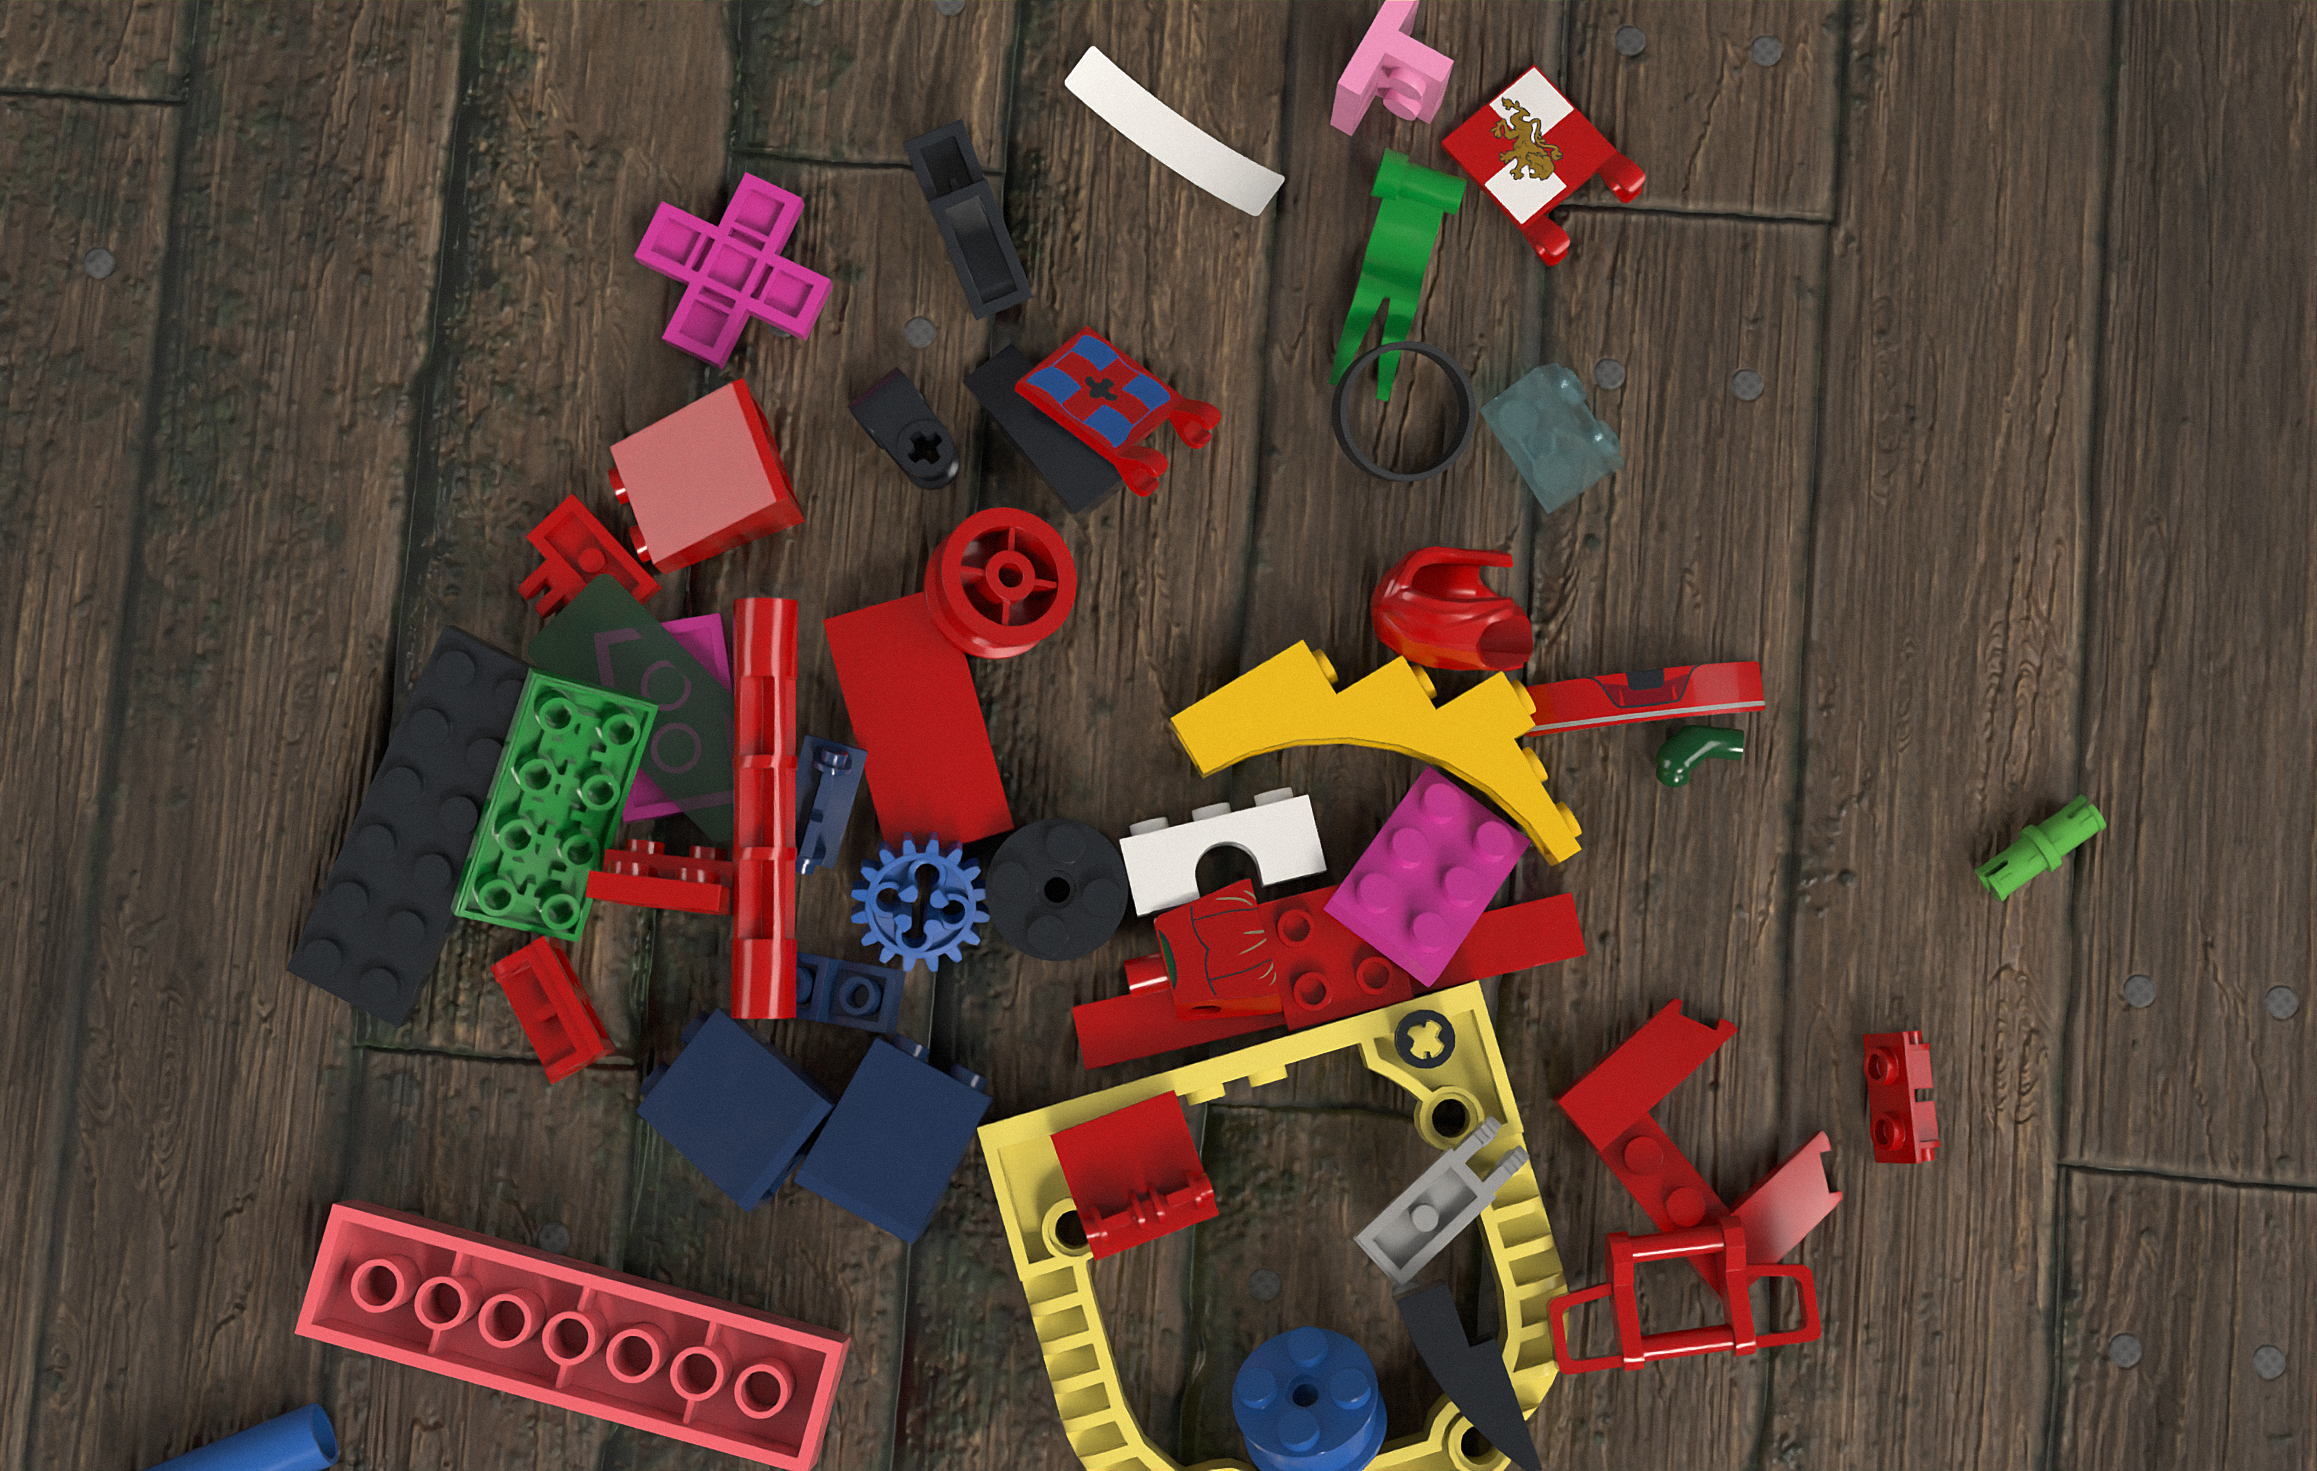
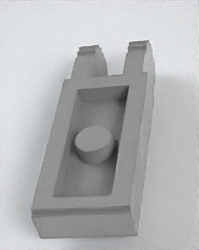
(1436, 1206)

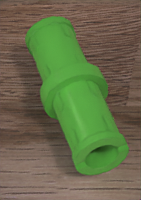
(2040, 848)

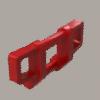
(1736, 1334)

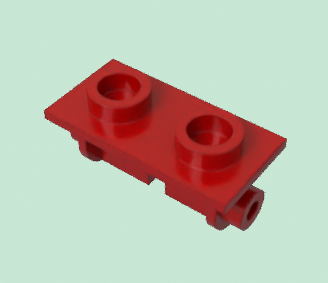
(1899, 1125)

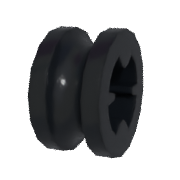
(1444, 1035)

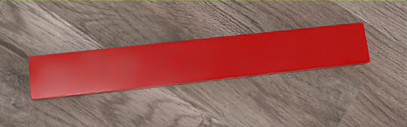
(1496, 945)

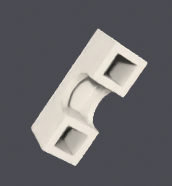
(1275, 834)

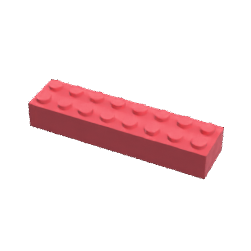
(574, 1334)

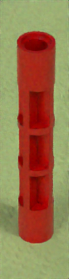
(764, 809)

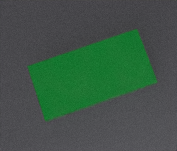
(553, 804)

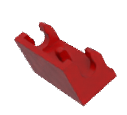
(553, 1008)

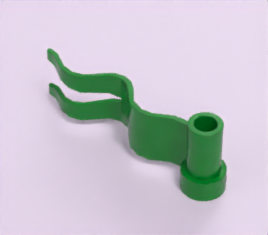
(1396, 257)

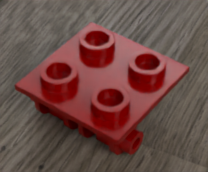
(1325, 965)
(1134, 1175)

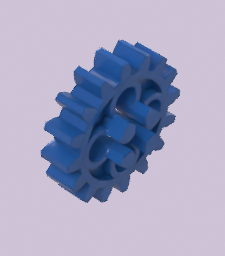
(891, 920)

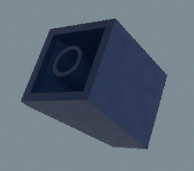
(737, 1107)
(896, 1137)

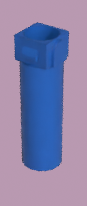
(285, 1443)

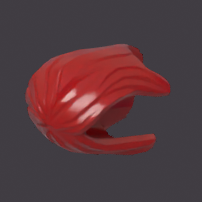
(1444, 615)

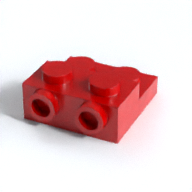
(661, 881)

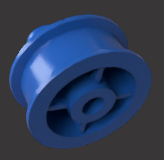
(1309, 1403)

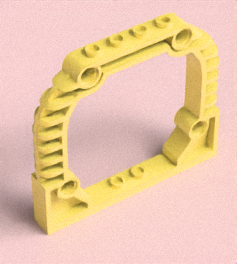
(1512, 1227)

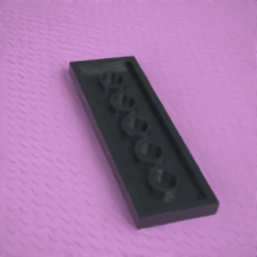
(405, 853)

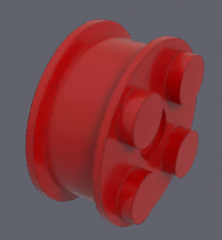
(1000, 583)

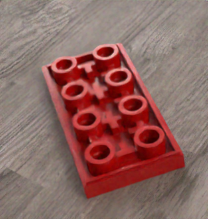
(920, 724)

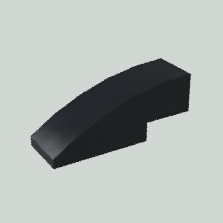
(968, 219)
(1064, 462)
(1466, 1370)

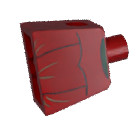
(1211, 958)

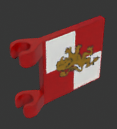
(1532, 153)

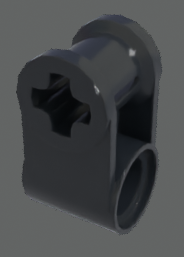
(903, 424)

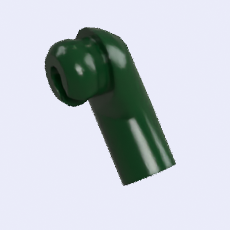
(1691, 746)

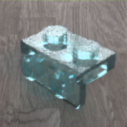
(1553, 435)

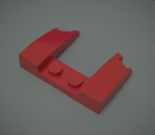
(1612, 1116)

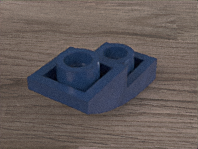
(848, 993)

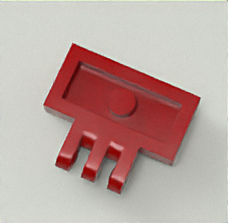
(576, 553)

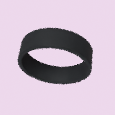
(1465, 398)

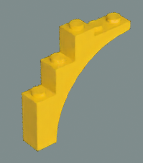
(1471, 737)

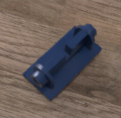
(824, 798)

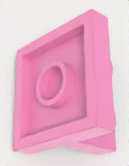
(1394, 68)

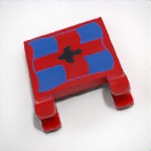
(1115, 406)

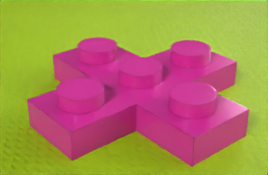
(733, 271)

